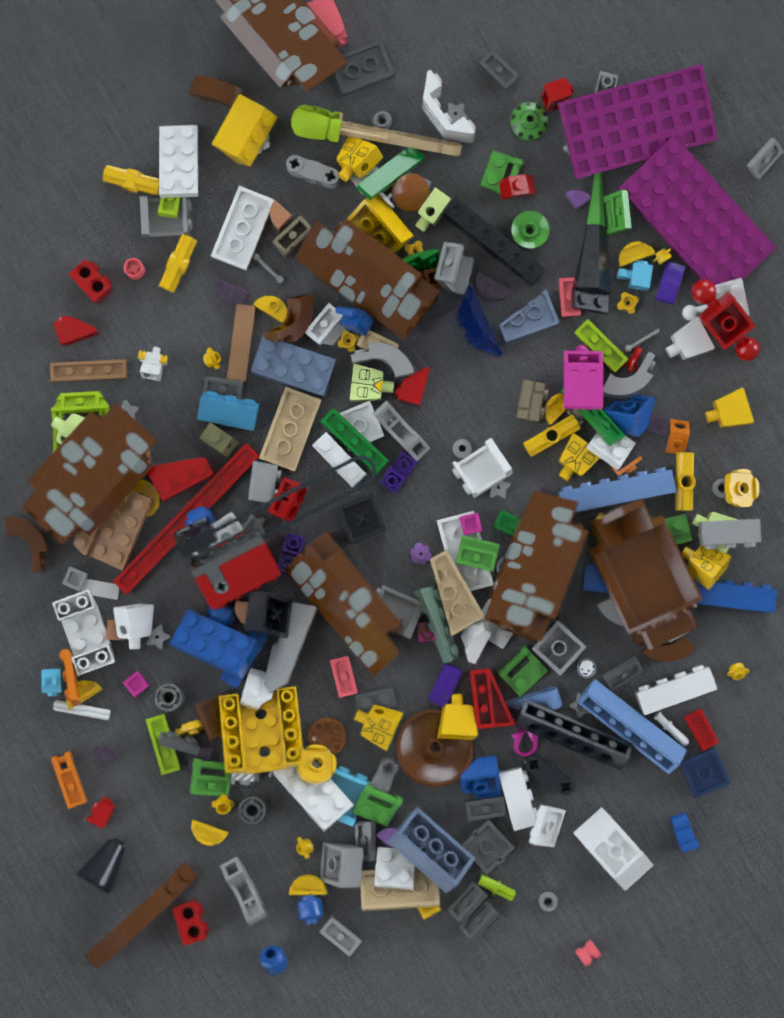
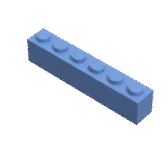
(621, 490)
(632, 726)

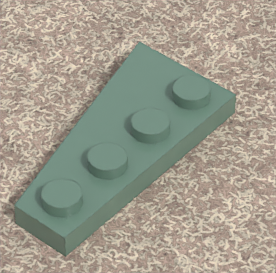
(438, 622)

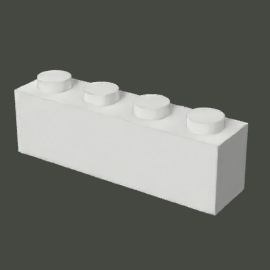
(675, 690)

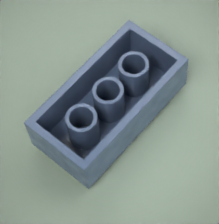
(293, 367)
(431, 850)

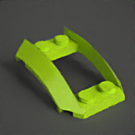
(77, 403)

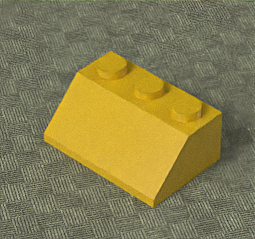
(244, 130)
(381, 223)

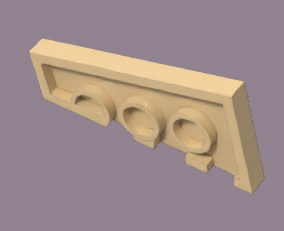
(458, 601)

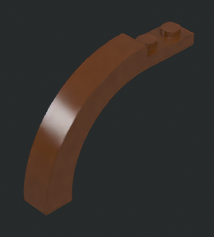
(141, 916)

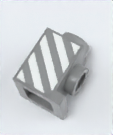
(245, 779)

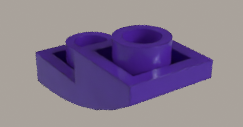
(670, 283)
(398, 472)
(291, 548)
(445, 684)

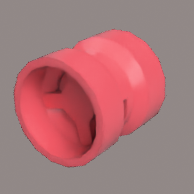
(134, 265)
(588, 953)

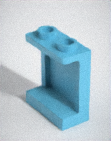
(352, 787)

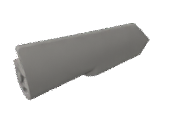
(286, 650)

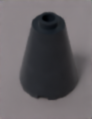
(104, 865)

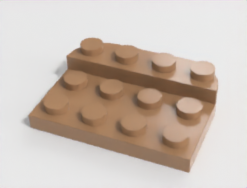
(117, 533)

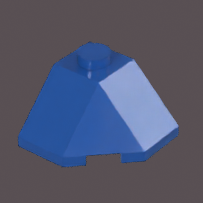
(632, 415)
(482, 778)

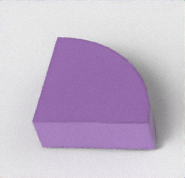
(578, 198)
(385, 835)

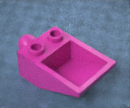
(583, 379)

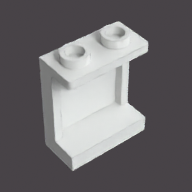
(482, 469)

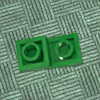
(423, 260)

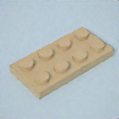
(290, 429)
(424, 894)

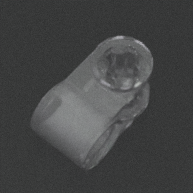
(383, 779)

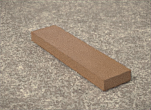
(241, 342)
(88, 370)

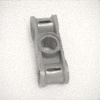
(312, 171)

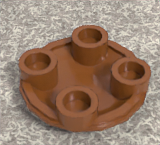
(410, 192)
(328, 733)

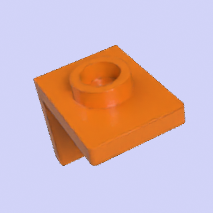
(678, 437)
(628, 468)

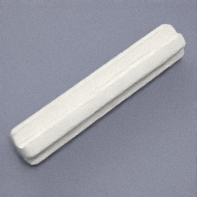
(83, 710)

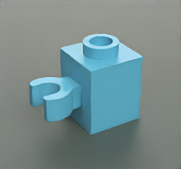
(638, 277)
(52, 681)

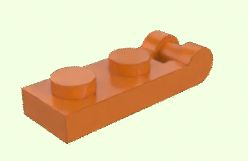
(70, 676)
(69, 780)

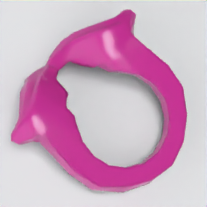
(517, 738)

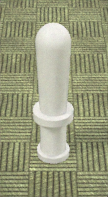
(667, 725)

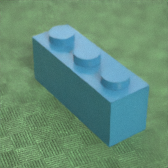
(228, 410)

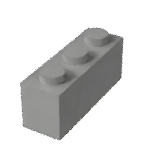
(729, 533)

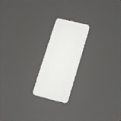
(101, 589)

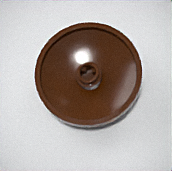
(428, 758)

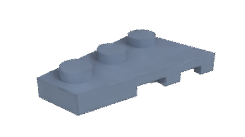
(531, 319)

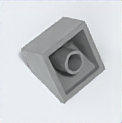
(263, 482)
(559, 648)
(341, 864)

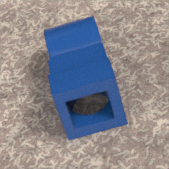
(683, 833)

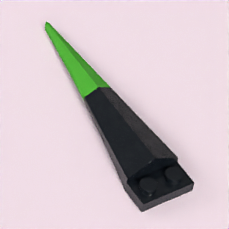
(592, 278)

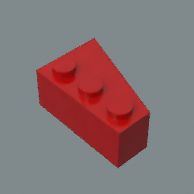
(179, 476)
(487, 700)

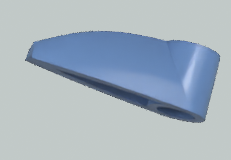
(545, 697)

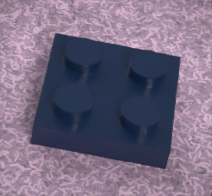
(704, 772)

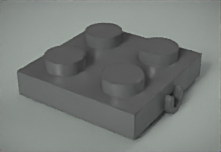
(488, 846)

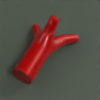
(633, 361)

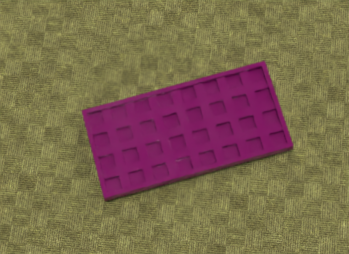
(637, 120)
(696, 215)

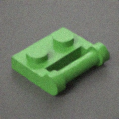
(496, 169)
(617, 212)
(526, 675)
(209, 784)
(374, 809)

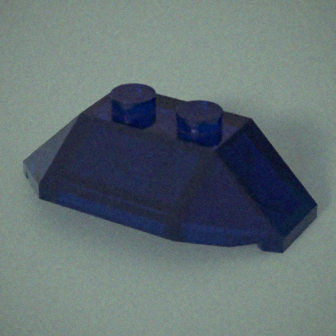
(476, 325)

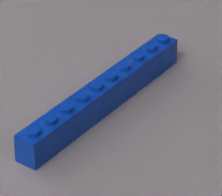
(720, 594)

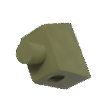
(218, 439)

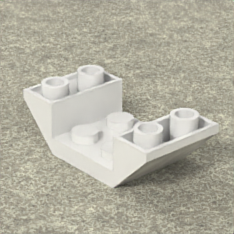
(459, 131)
(84, 631)
(613, 848)

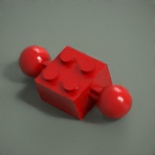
(726, 320)

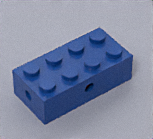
(215, 644)

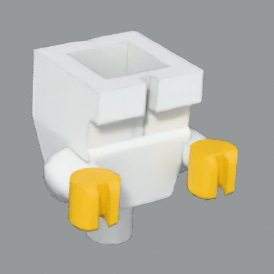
(152, 364)

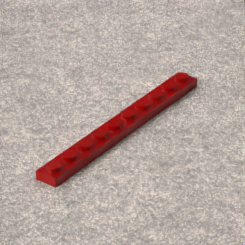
(165, 539)

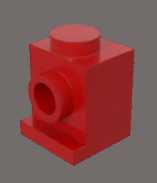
(101, 812)

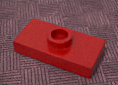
(701, 729)

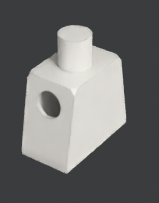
(690, 341)
(134, 622)

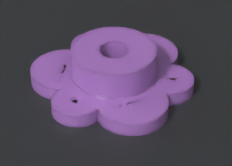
(426, 555)

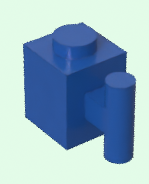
(355, 320)

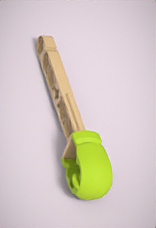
(322, 124)

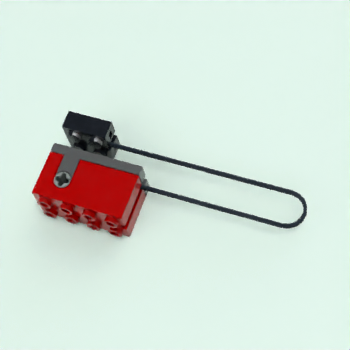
(244, 559)

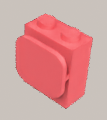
(330, 16)

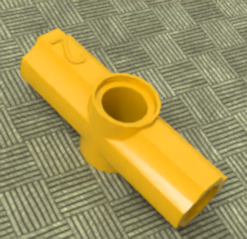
(131, 180)
(178, 263)
(563, 429)
(684, 468)

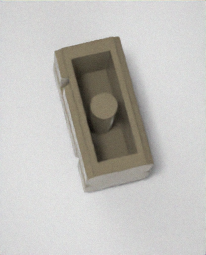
(292, 237)
(531, 401)

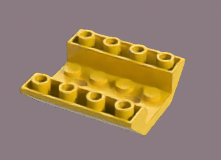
(246, 734)

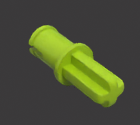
(496, 887)

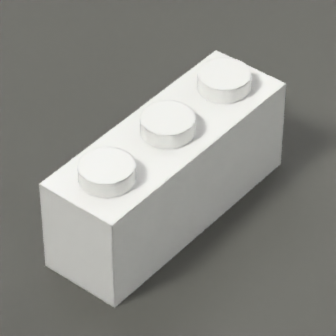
(335, 456)
(518, 798)

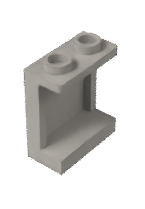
(156, 226)
(454, 268)
(402, 607)

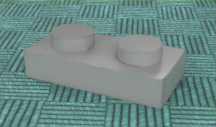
(765, 158)
(340, 936)

